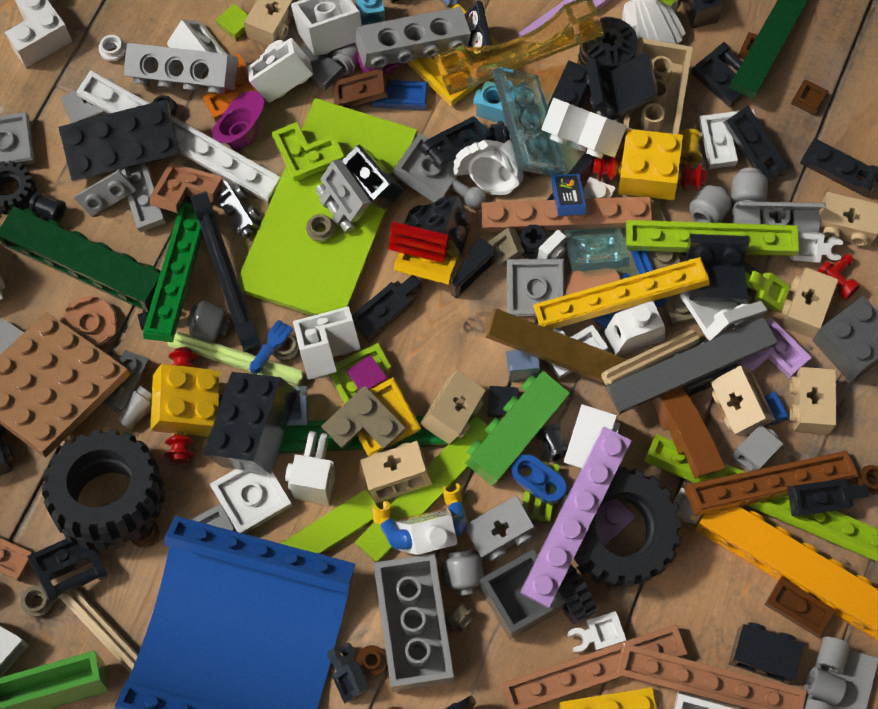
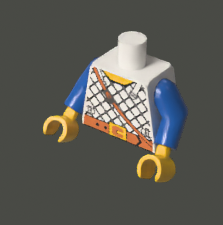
(427, 530)

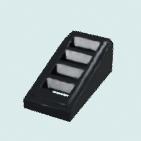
(475, 264)

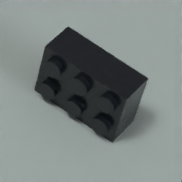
(251, 422)

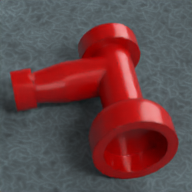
(846, 287)

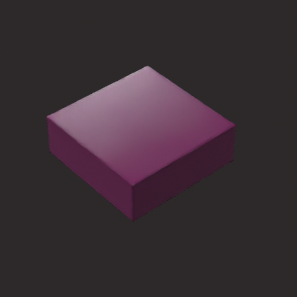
(366, 373)

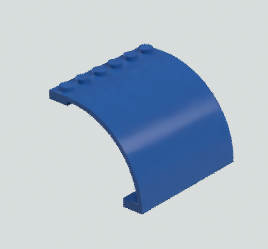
(238, 624)

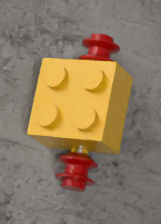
(650, 166)
(183, 402)

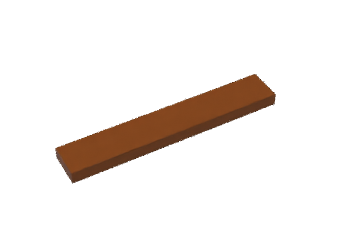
(767, 482)

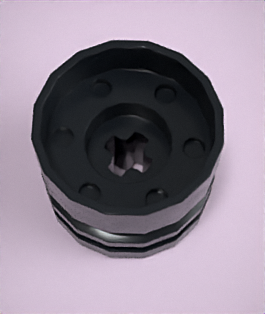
(612, 48)

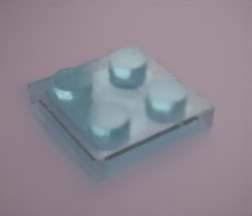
(596, 249)

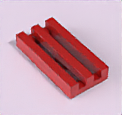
(417, 245)

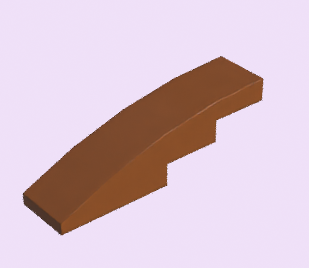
(688, 432)

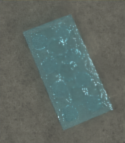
(525, 113)

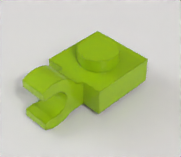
(769, 289)

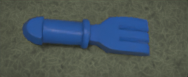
(276, 337)

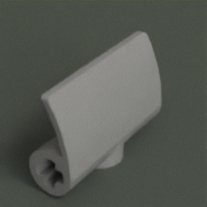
(778, 213)
(840, 677)

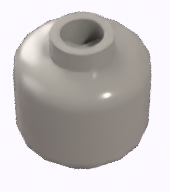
(749, 186)
(710, 204)
(463, 571)

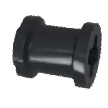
(47, 206)
(535, 233)
(552, 442)

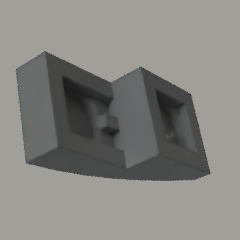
(323, 68)

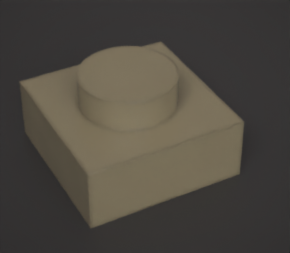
(506, 246)

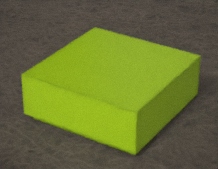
(232, 21)

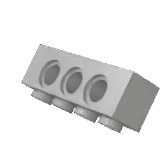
(399, 32)
(140, 62)

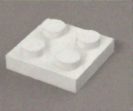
(250, 498)

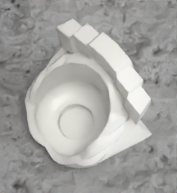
(654, 20)
(490, 166)

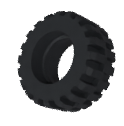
(93, 457)
(660, 538)

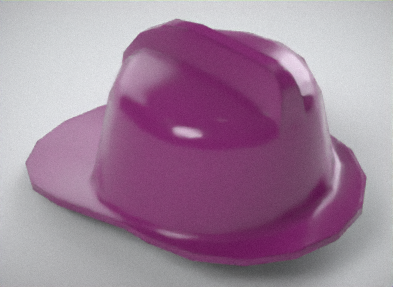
(239, 122)

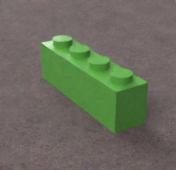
(516, 428)
(55, 683)

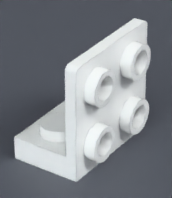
(722, 317)

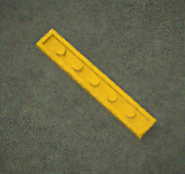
(621, 294)

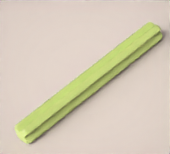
(235, 358)

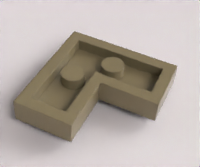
(361, 413)

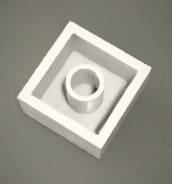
(326, 23)

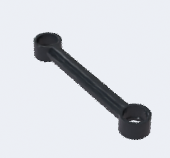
(225, 271)

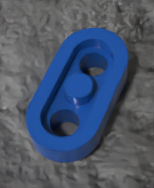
(539, 479)

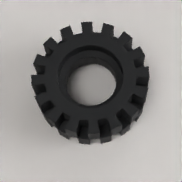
(24, 192)
(577, 597)

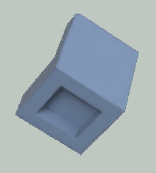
(521, 366)
(300, 410)

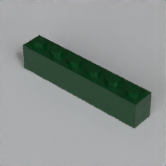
(80, 258)

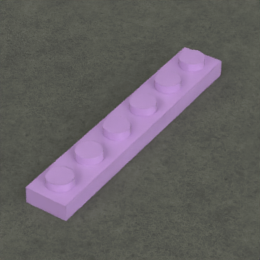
(575, 517)

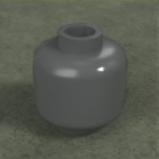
(207, 321)

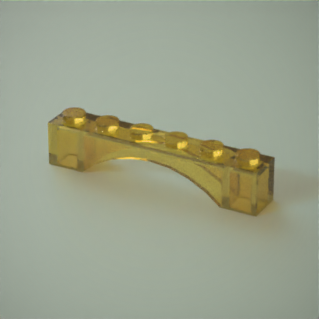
(569, 27)

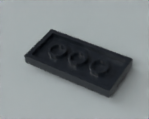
(119, 140)

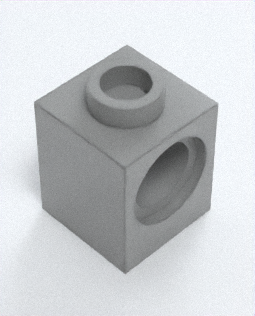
(757, 448)

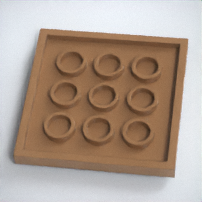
(53, 383)

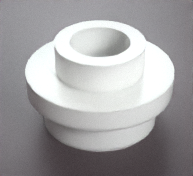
(110, 42)

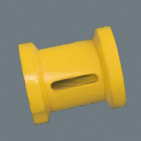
(690, 146)

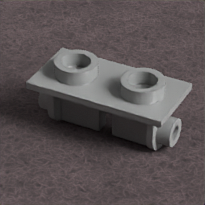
(106, 192)

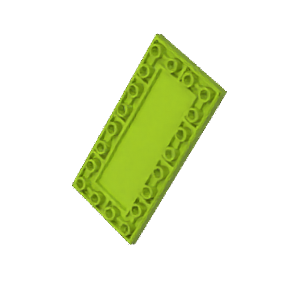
(283, 259)

